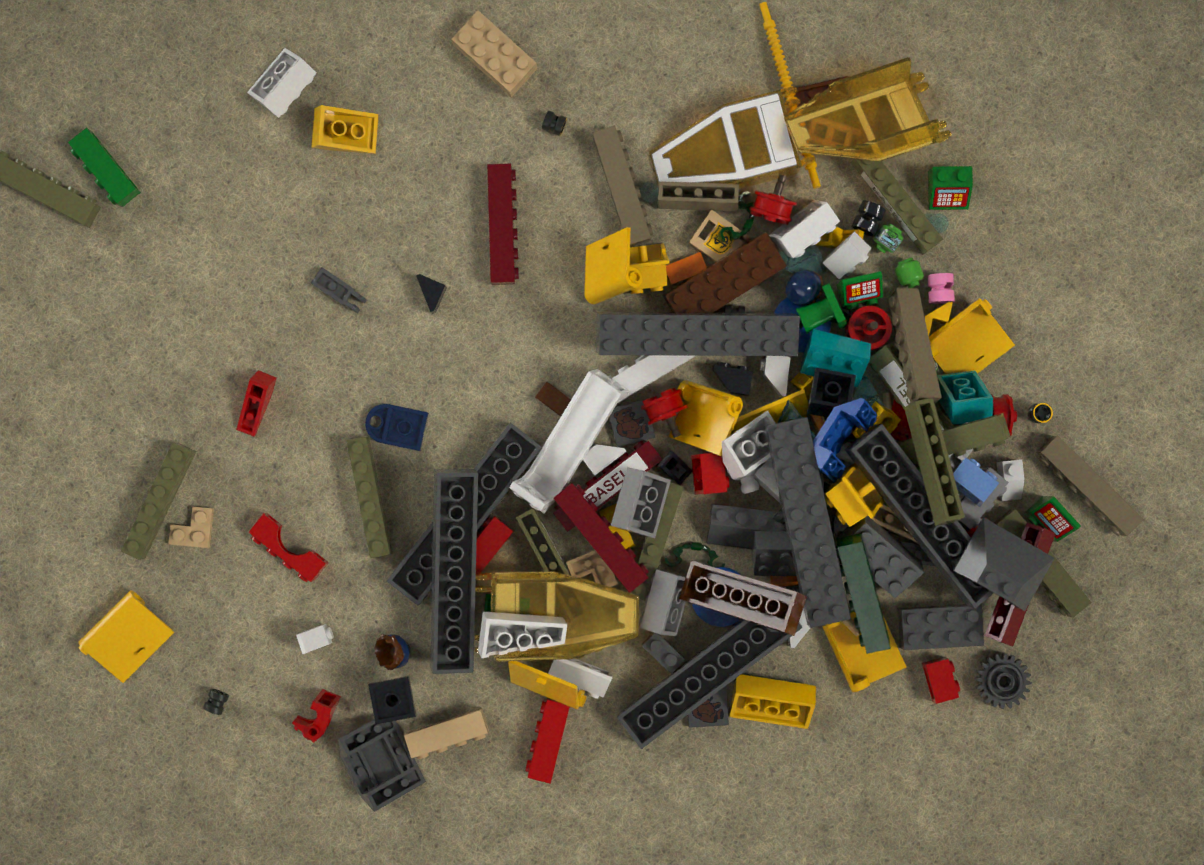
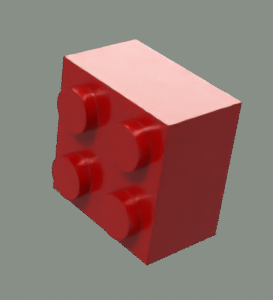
(709, 474)

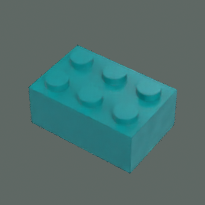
(835, 354)
(964, 397)

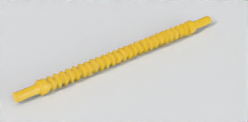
(769, 25)

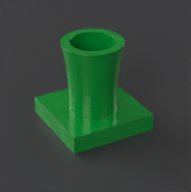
(822, 311)

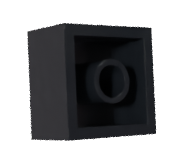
(829, 390)

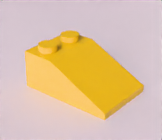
(344, 130)

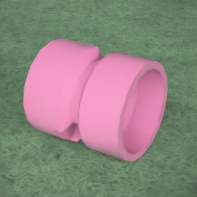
(940, 288)

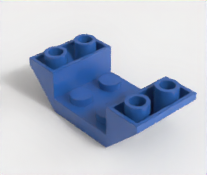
(834, 432)

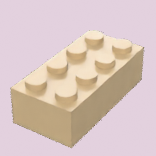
(494, 53)

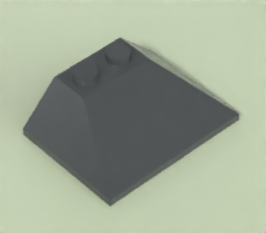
(1003, 564)
(379, 763)

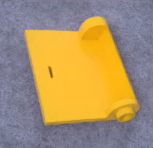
(609, 268)
(969, 340)
(708, 414)
(122, 634)
(857, 665)
(546, 685)

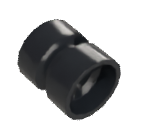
(871, 212)

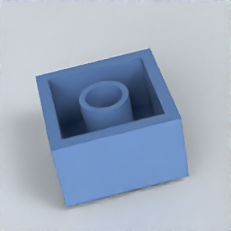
(974, 482)

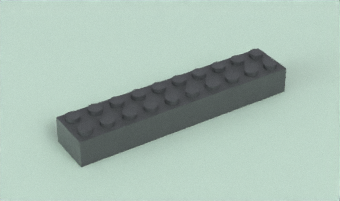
(697, 334)
(496, 472)
(905, 494)
(807, 522)
(453, 570)
(699, 680)

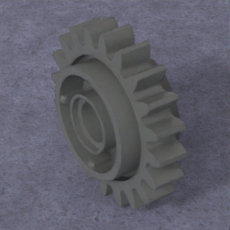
(1015, 683)

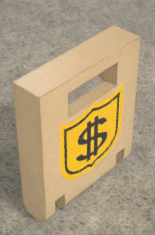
(711, 245)

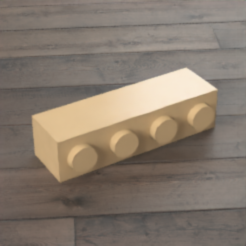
(446, 733)

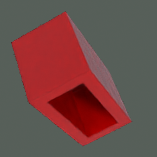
(941, 680)

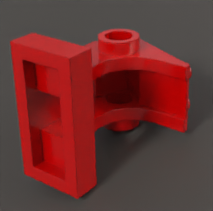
(324, 706)

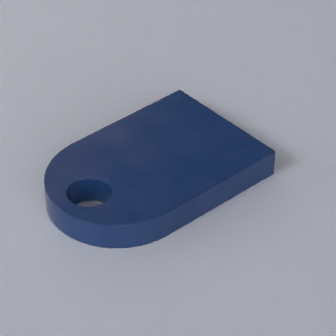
(398, 426)

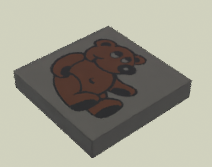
(630, 424)
(711, 712)

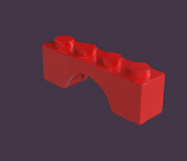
(268, 532)

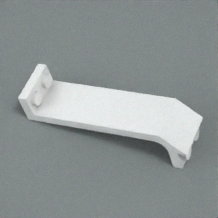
(569, 440)

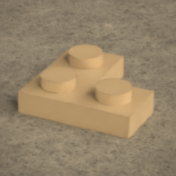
(198, 533)
(594, 564)

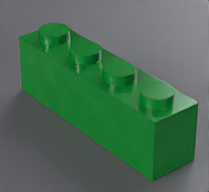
(104, 168)

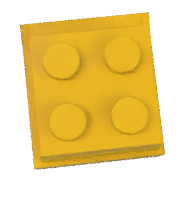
(651, 263)
(853, 496)

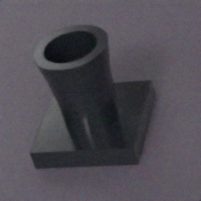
(383, 705)

